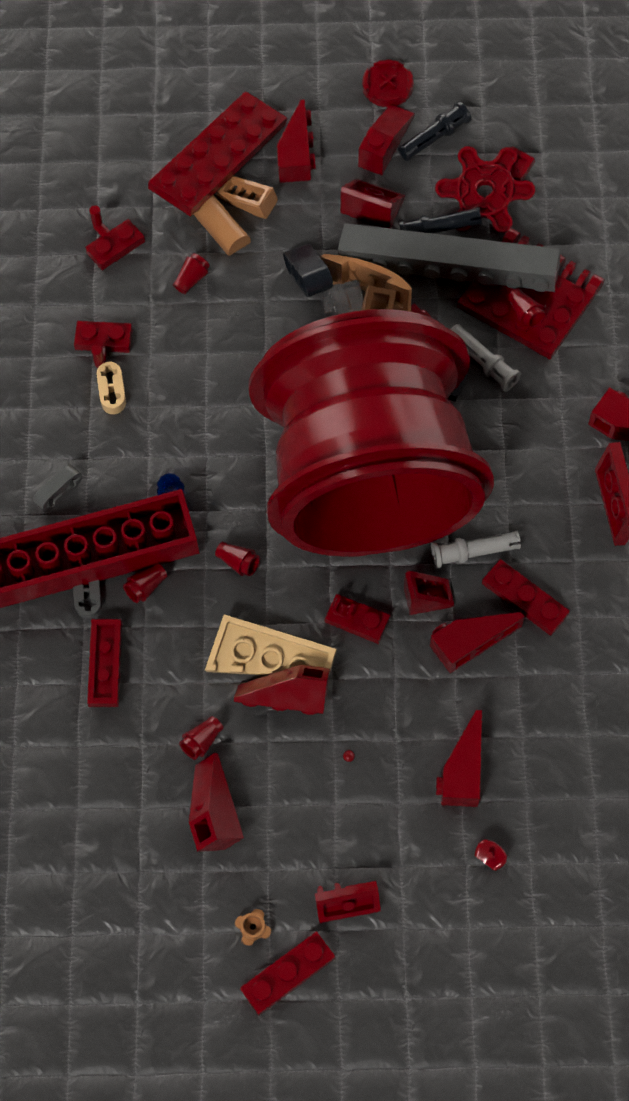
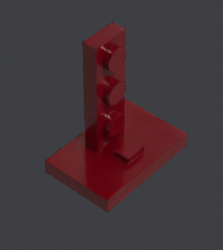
(614, 489)

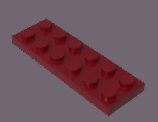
(217, 153)

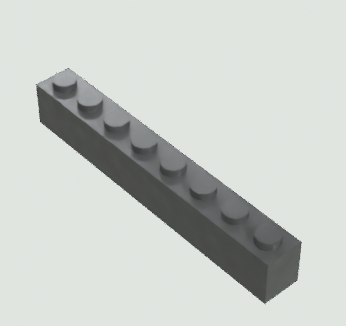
(453, 257)

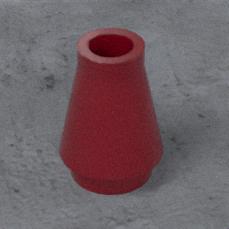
(191, 273)
(527, 309)
(240, 559)
(143, 584)
(200, 738)

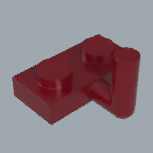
(112, 243)
(102, 338)

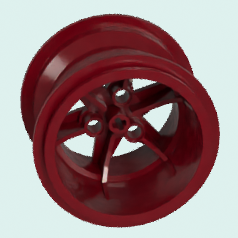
(368, 434)

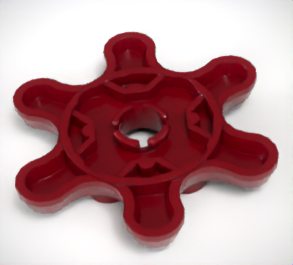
(491, 173)

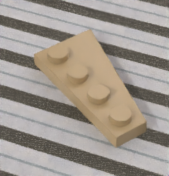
(258, 650)

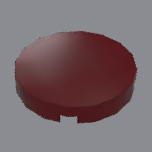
(387, 83)

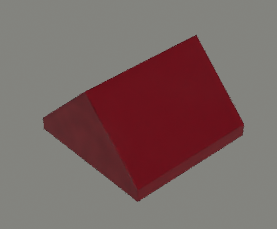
(370, 203)

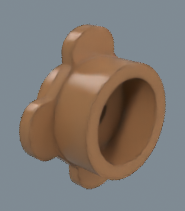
(254, 918)

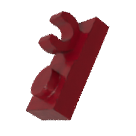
(357, 618)
(347, 901)

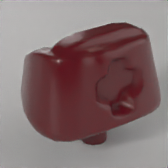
(491, 854)

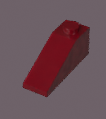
(383, 139)
(469, 637)
(463, 768)

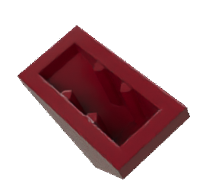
(426, 593)

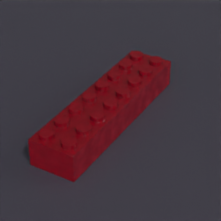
(95, 547)

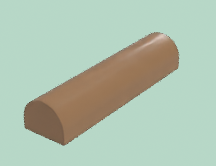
(222, 226)

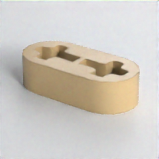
(105, 388)

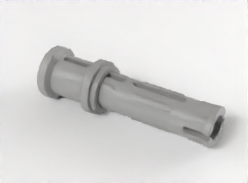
(492, 364)
(461, 550)

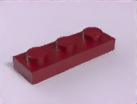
(525, 597)
(104, 663)
(287, 973)

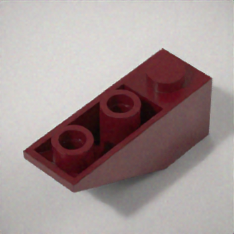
(293, 148)
(612, 415)
(294, 688)
(212, 808)

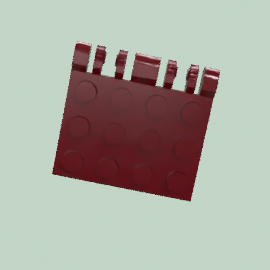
(561, 307)

